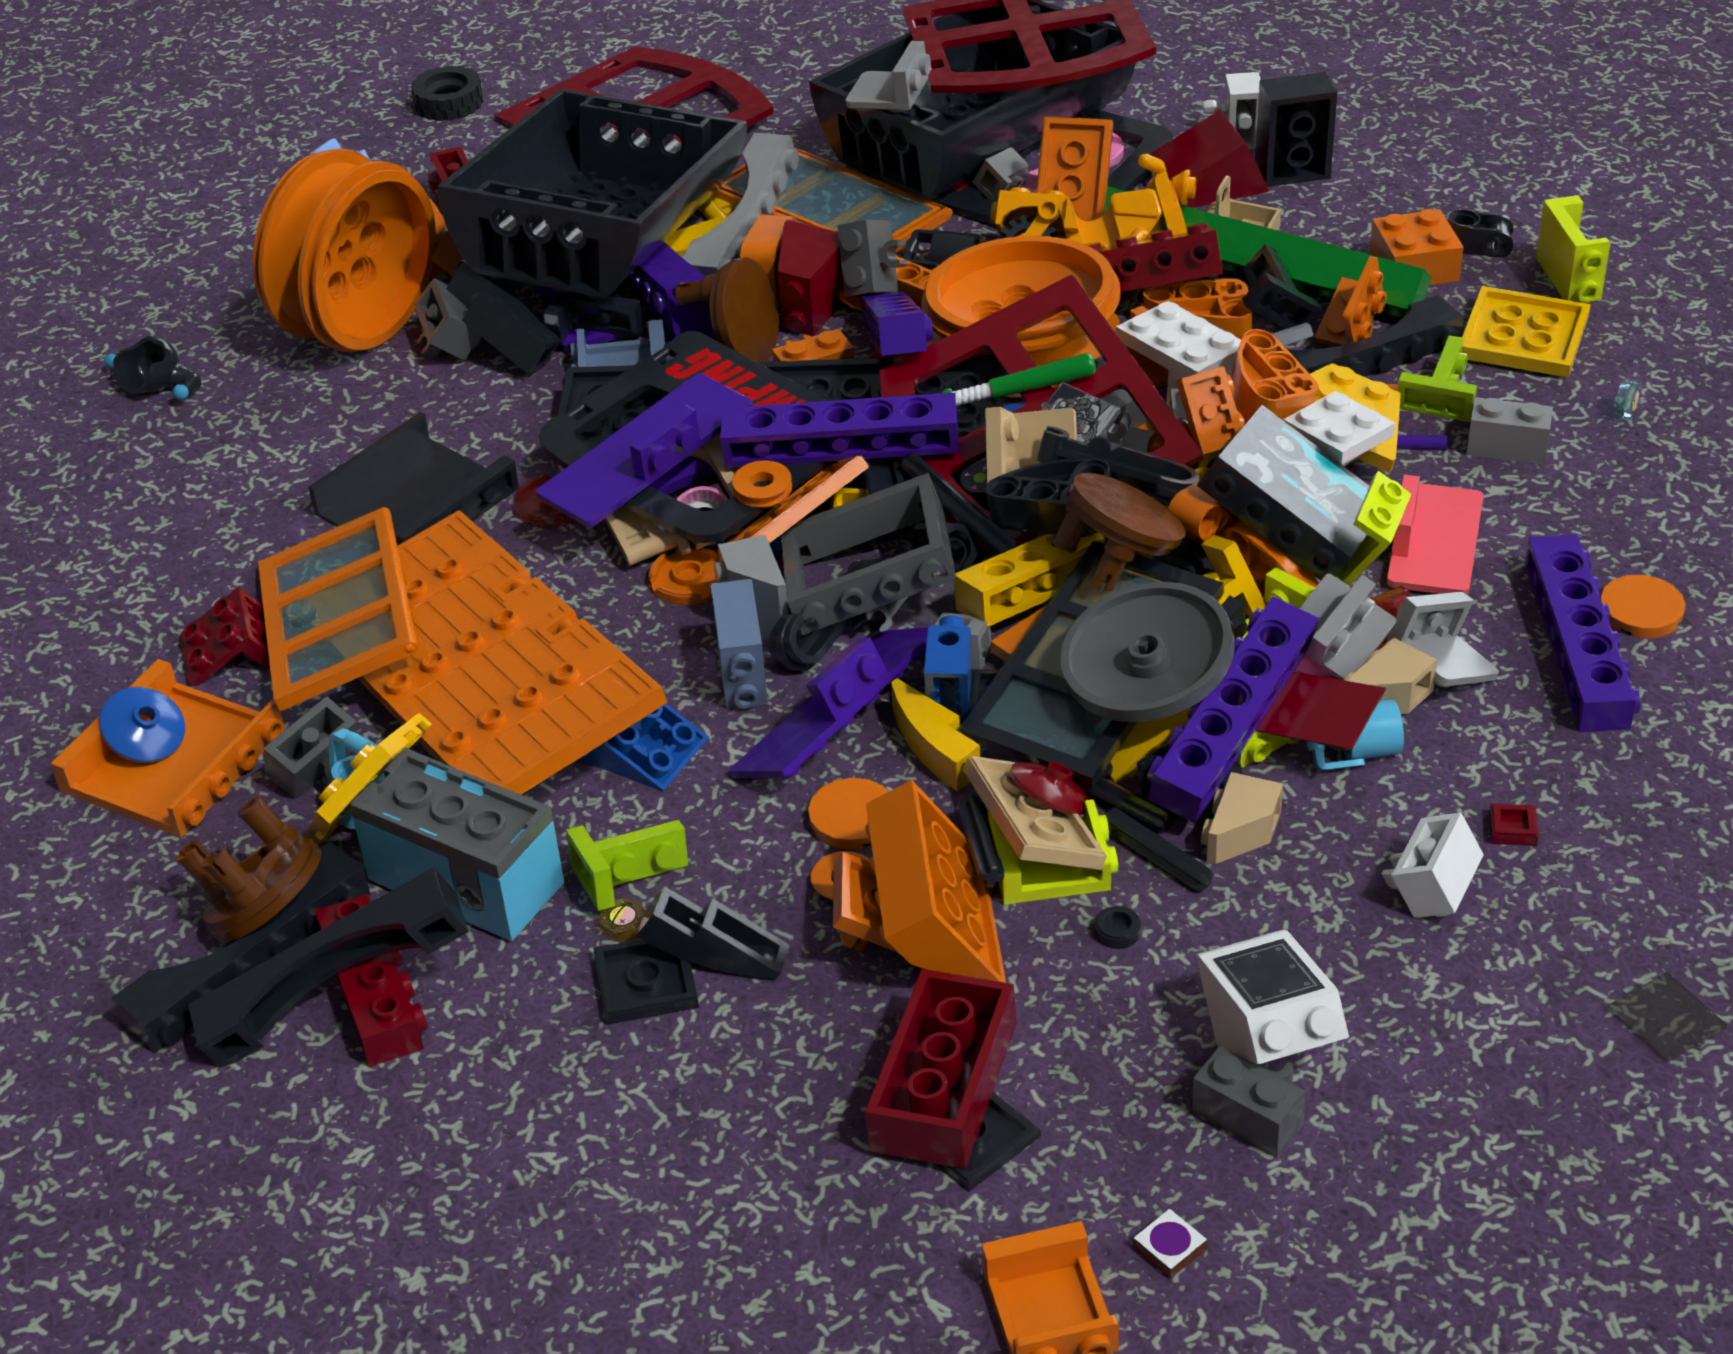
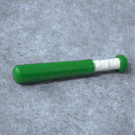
(1029, 379)

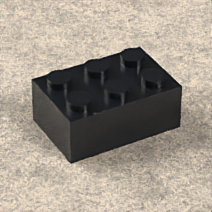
(1295, 128)

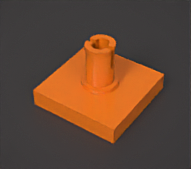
(855, 903)

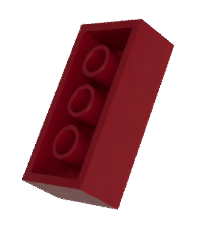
(941, 1068)

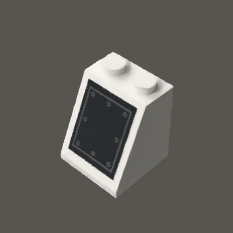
(1269, 998)

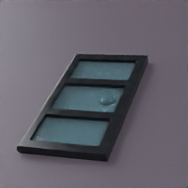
(1028, 703)

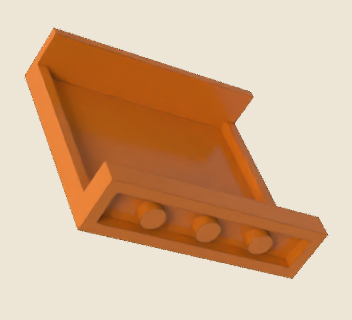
(177, 791)

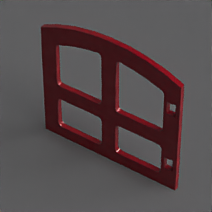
(1027, 30)
(698, 72)
(999, 336)

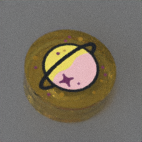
(622, 920)

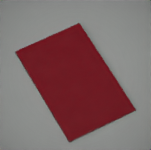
(1322, 710)

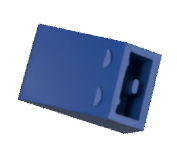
(650, 749)

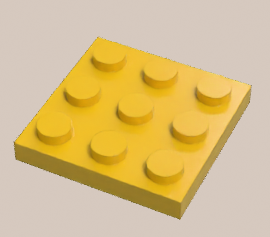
(1525, 331)

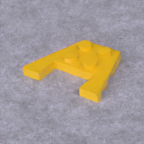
(1370, 394)
(368, 767)

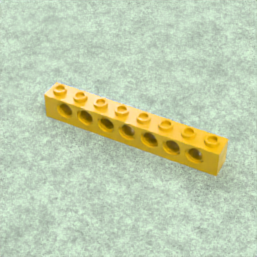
(1019, 577)

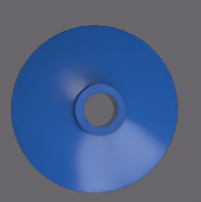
(141, 739)

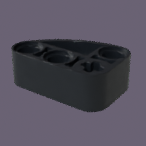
(1037, 494)

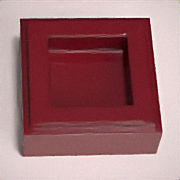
(1513, 824)

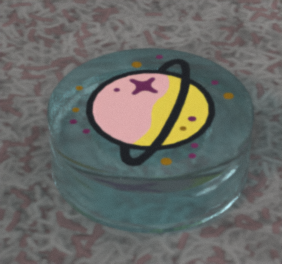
(1628, 399)

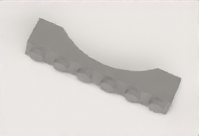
(769, 165)

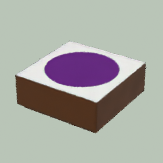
(1170, 1243)

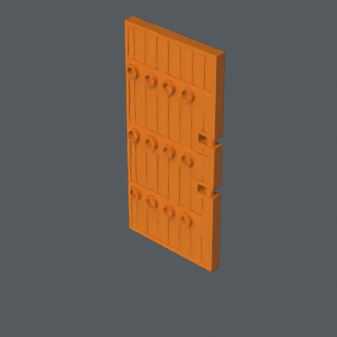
(503, 664)

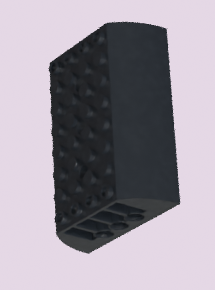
(954, 133)
(577, 201)

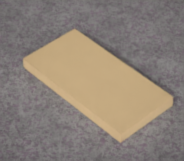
(1029, 826)

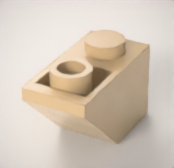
(1400, 670)
(1243, 817)

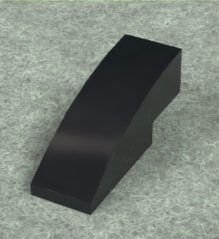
(711, 936)

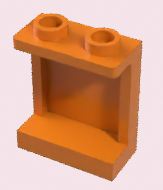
(1048, 1293)

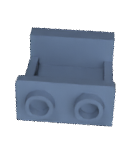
(618, 353)

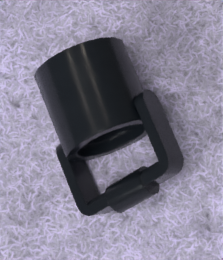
(943, 245)

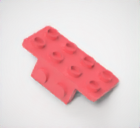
(1435, 538)

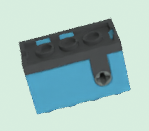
(478, 836)

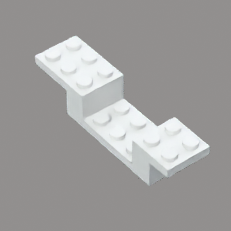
(1193, 346)

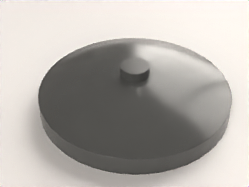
(1147, 651)

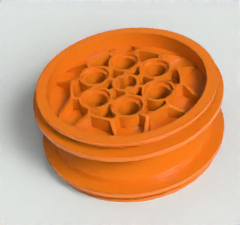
(344, 249)
(1009, 269)

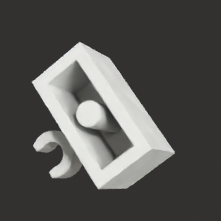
(1239, 104)
(1435, 865)

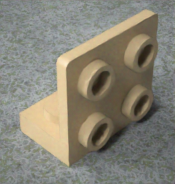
(1016, 437)

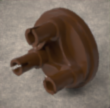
(740, 307)
(1125, 518)
(260, 886)

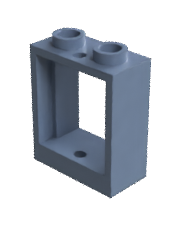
(739, 644)

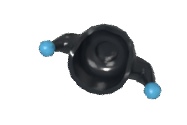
(152, 367)

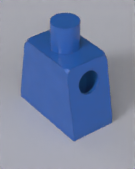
(949, 657)

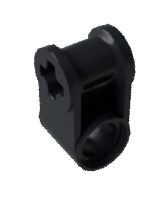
(1480, 230)

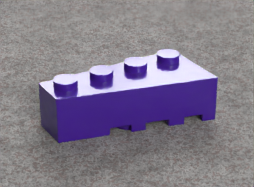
(656, 285)

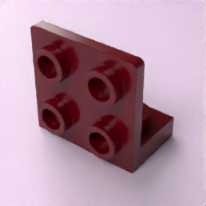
(220, 634)

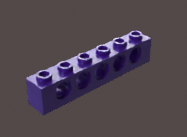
(895, 323)
(840, 429)
(1581, 634)
(1232, 711)

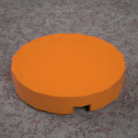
(680, 585)
(1643, 605)
(840, 812)

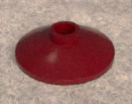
(1050, 786)

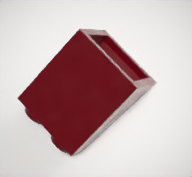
(1210, 154)
(809, 277)

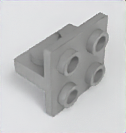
(1347, 626)

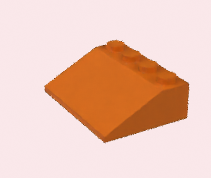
(929, 888)

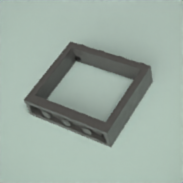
(856, 524)

